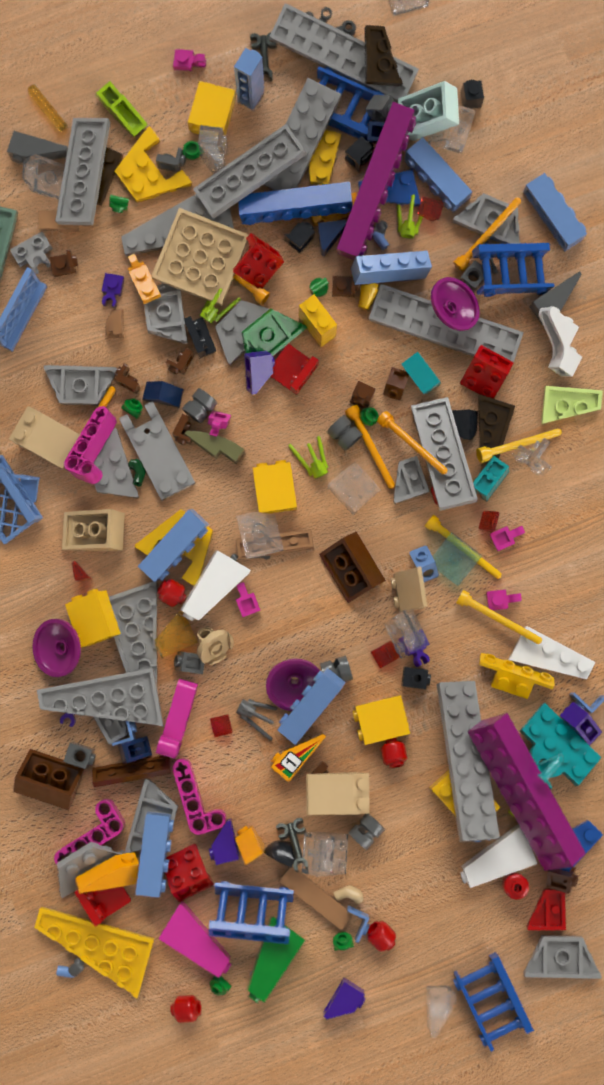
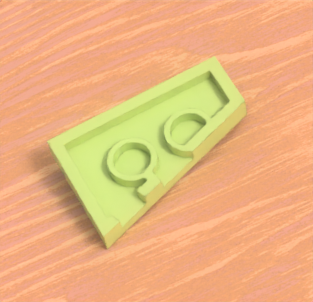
(569, 402)

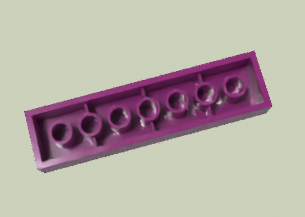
(376, 181)
(526, 793)

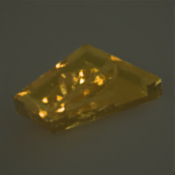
(175, 636)

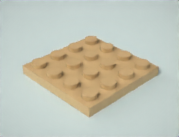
(199, 256)

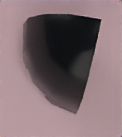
(466, 423)
(281, 852)

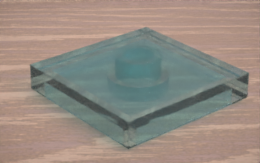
(455, 558)

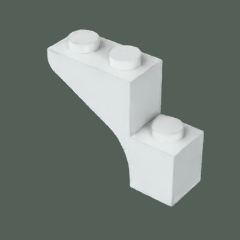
(561, 333)

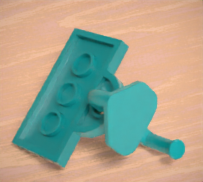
(558, 747)

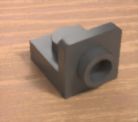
(171, 163)
(188, 663)

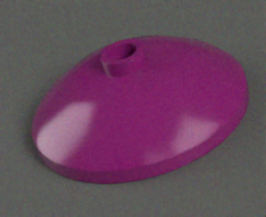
(455, 304)
(56, 647)
(282, 688)

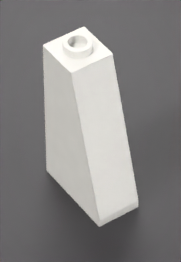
(213, 584)
(500, 858)

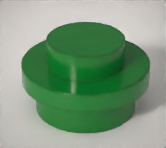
(191, 150)
(369, 416)

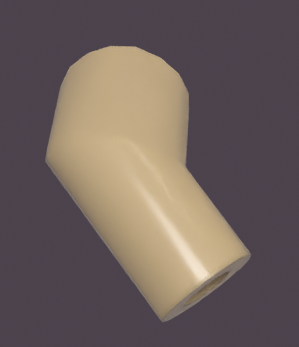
(349, 892)

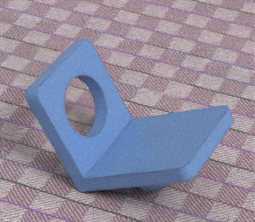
(30, 484)
(424, 559)
(584, 706)
(132, 729)
(364, 925)

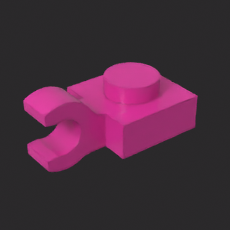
(185, 60)
(218, 421)
(504, 538)
(499, 599)
(247, 602)

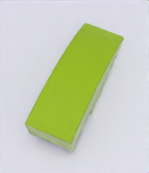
(121, 109)

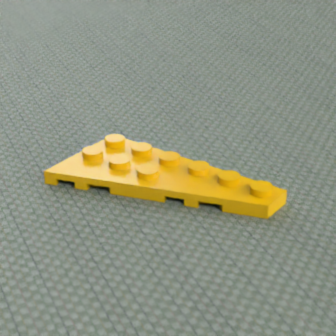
(105, 948)

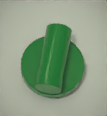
(118, 203)
(319, 287)
(132, 407)
(342, 941)
(219, 985)

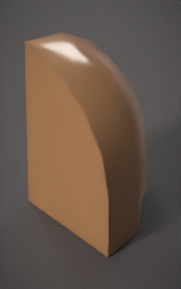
(115, 325)

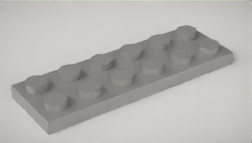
(308, 124)
(83, 171)
(250, 171)
(441, 439)

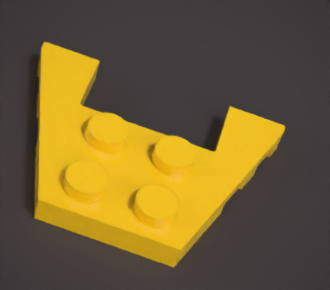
(142, 176)
(196, 555)

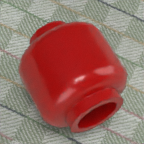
(171, 592)
(394, 753)
(509, 883)
(381, 936)
(186, 1009)

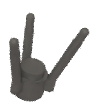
(247, 709)

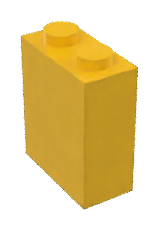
(211, 107)
(317, 320)
(274, 487)
(92, 617)
(381, 720)

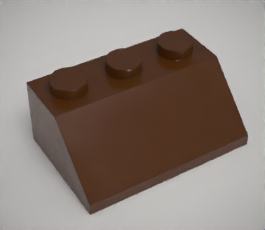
(352, 567)
(48, 779)

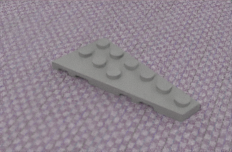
(153, 234)
(137, 622)
(110, 697)

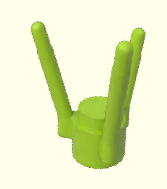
(408, 228)
(209, 312)
(317, 467)

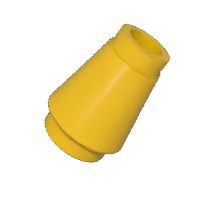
(367, 295)

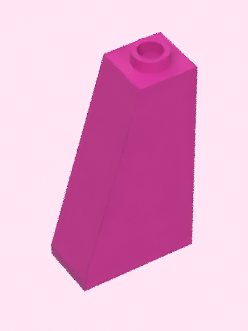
(192, 939)

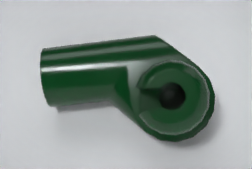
(136, 464)

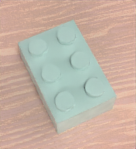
(434, 108)

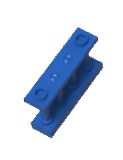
(344, 122)
(520, 252)
(258, 931)
(511, 1003)

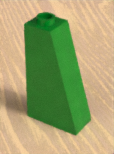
(271, 964)

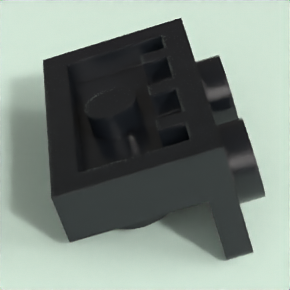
(200, 336)

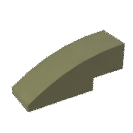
(216, 445)

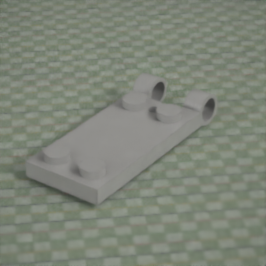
(158, 454)

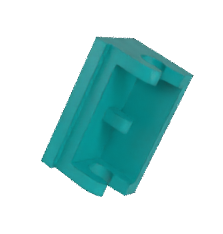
(421, 373)
(490, 478)

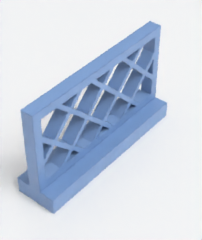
(20, 309)
(22, 503)

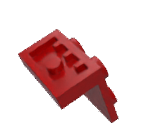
(259, 262)
(293, 368)
(486, 372)
(187, 873)
(103, 902)

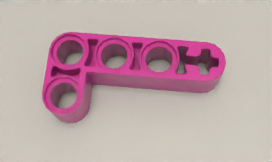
(88, 446)
(177, 719)
(186, 796)
(104, 828)

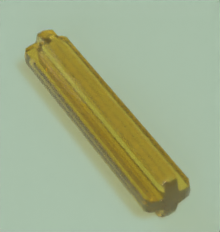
(47, 108)

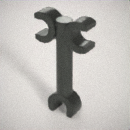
(263, 43)
(291, 830)

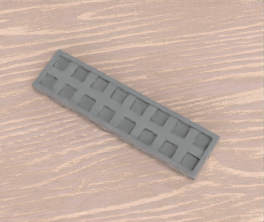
(333, 49)
(417, 318)
(467, 770)

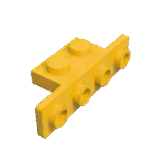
(513, 677)

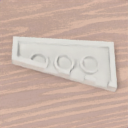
(551, 656)

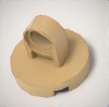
(214, 645)

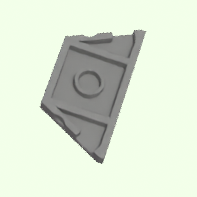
(483, 212)
(166, 315)
(232, 325)
(80, 383)
(114, 465)
(151, 800)
(80, 862)
(561, 958)

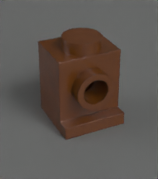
(362, 395)

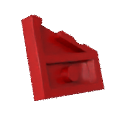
(549, 912)

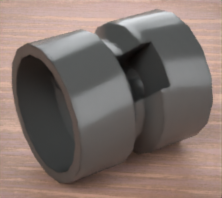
(201, 403)
(344, 432)
(339, 667)
(373, 827)

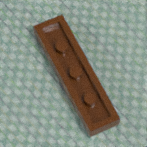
(131, 771)

